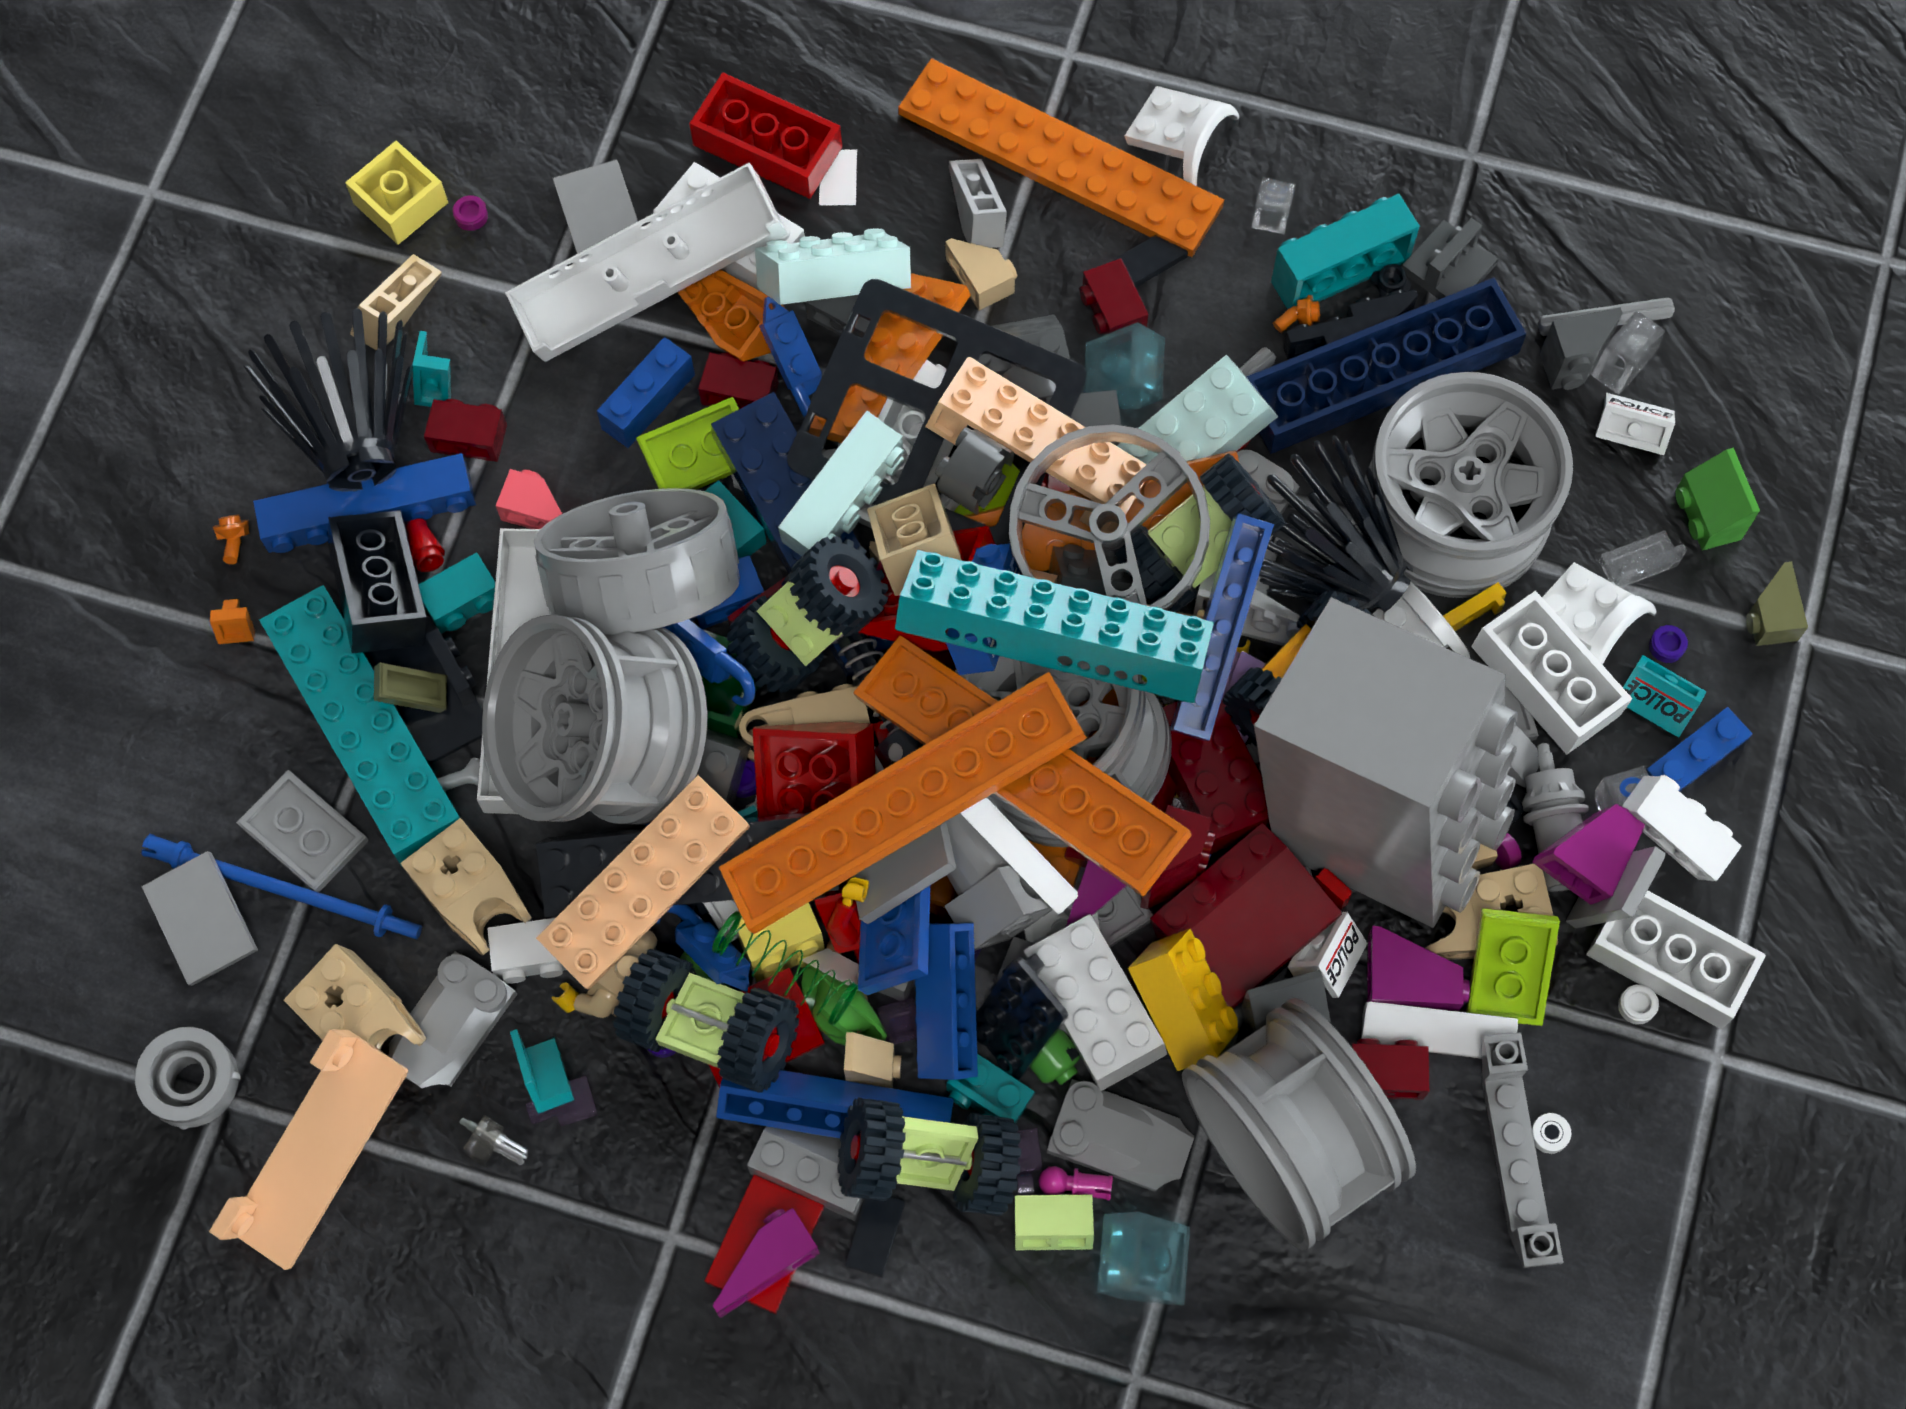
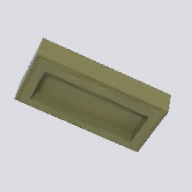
(410, 687)

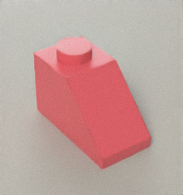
(526, 500)

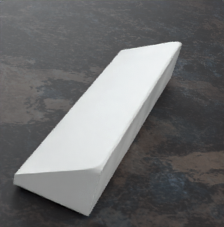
(1021, 855)
(1439, 1029)

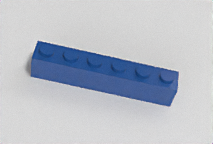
(414, 490)
(1228, 610)
(818, 1103)

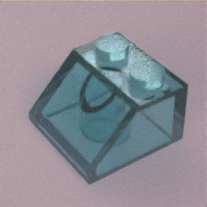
(1129, 363)
(1143, 1258)

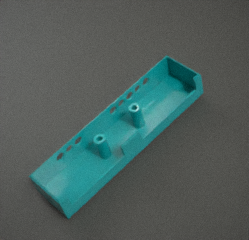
(1049, 620)
(363, 732)

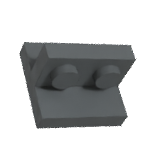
(1450, 260)

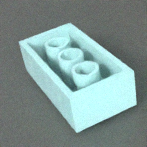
(830, 266)
(1208, 416)
(844, 485)

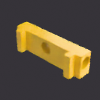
(1487, 600)

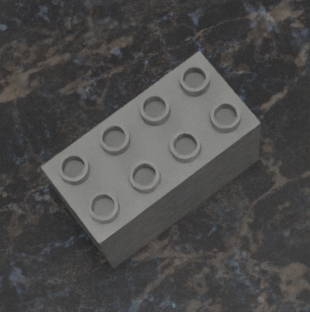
(1388, 762)

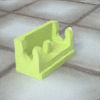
(1054, 1222)

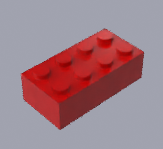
(770, 133)

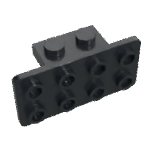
(462, 720)
(1019, 1017)

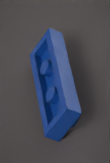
(1702, 749)

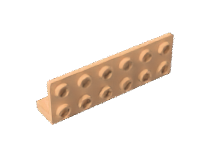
(1026, 427)
(643, 882)
(314, 1150)

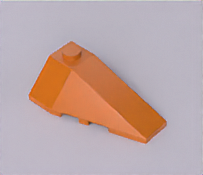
(729, 313)

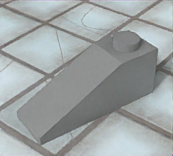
(978, 203)

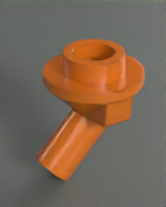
(1306, 312)
(231, 529)

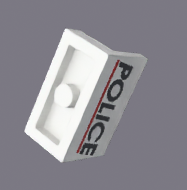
(1636, 424)
(1333, 952)

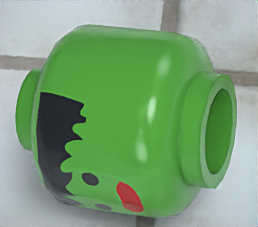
(1057, 1060)

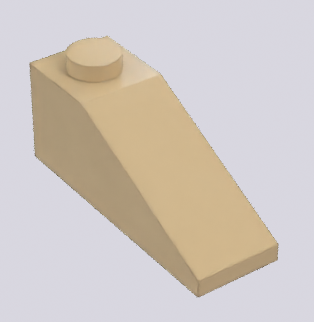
(397, 297)

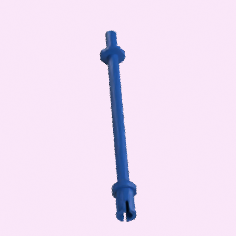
(382, 920)

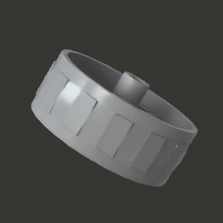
(1167, 468)
(639, 559)

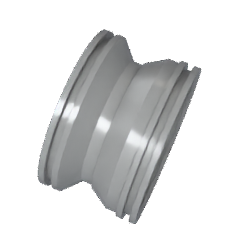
(1501, 424)

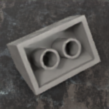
(805, 1166)

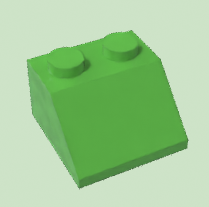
(1717, 501)

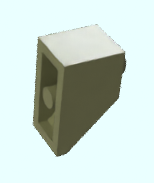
(1778, 611)

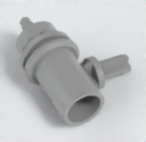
(1552, 805)

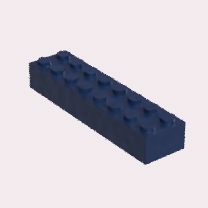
(1386, 362)
(756, 450)

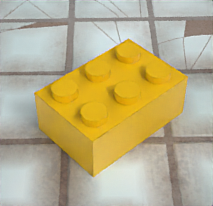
(1184, 998)

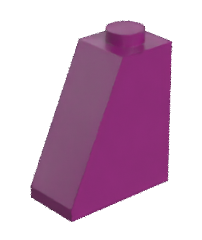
(1593, 853)
(1411, 975)

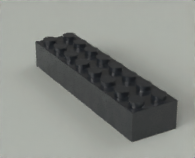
(574, 861)

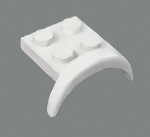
(1178, 126)
(1595, 608)
(1419, 616)

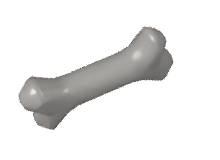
(468, 775)

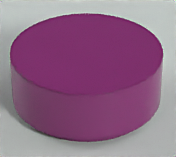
(470, 213)
(1508, 853)

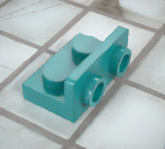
(991, 1092)

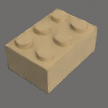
(910, 525)

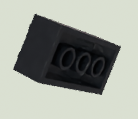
(376, 581)

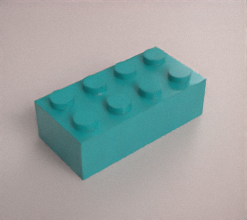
(1344, 251)

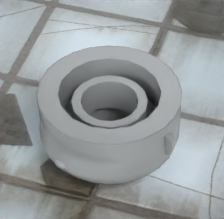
(164, 1061)

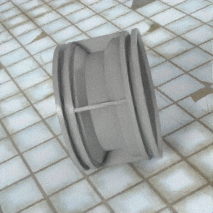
(592, 721)
(1129, 737)
(1300, 1123)

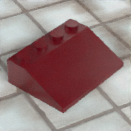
(1250, 912)

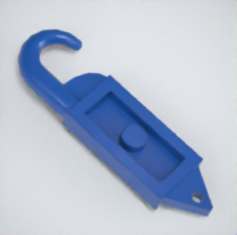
(791, 352)
(713, 660)
(697, 939)

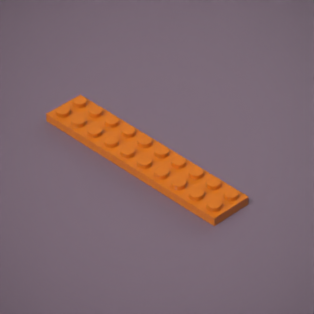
(1060, 156)
(1062, 795)
(902, 802)

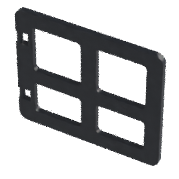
(973, 339)

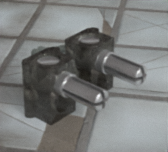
(490, 1137)

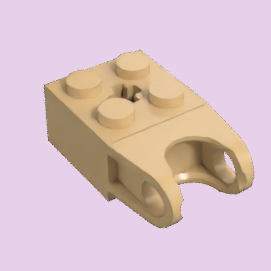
(808, 707)
(464, 883)
(1495, 890)
(368, 1003)

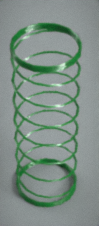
(845, 998)

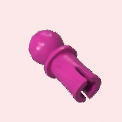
(1056, 1181)

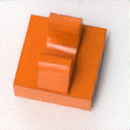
(232, 623)

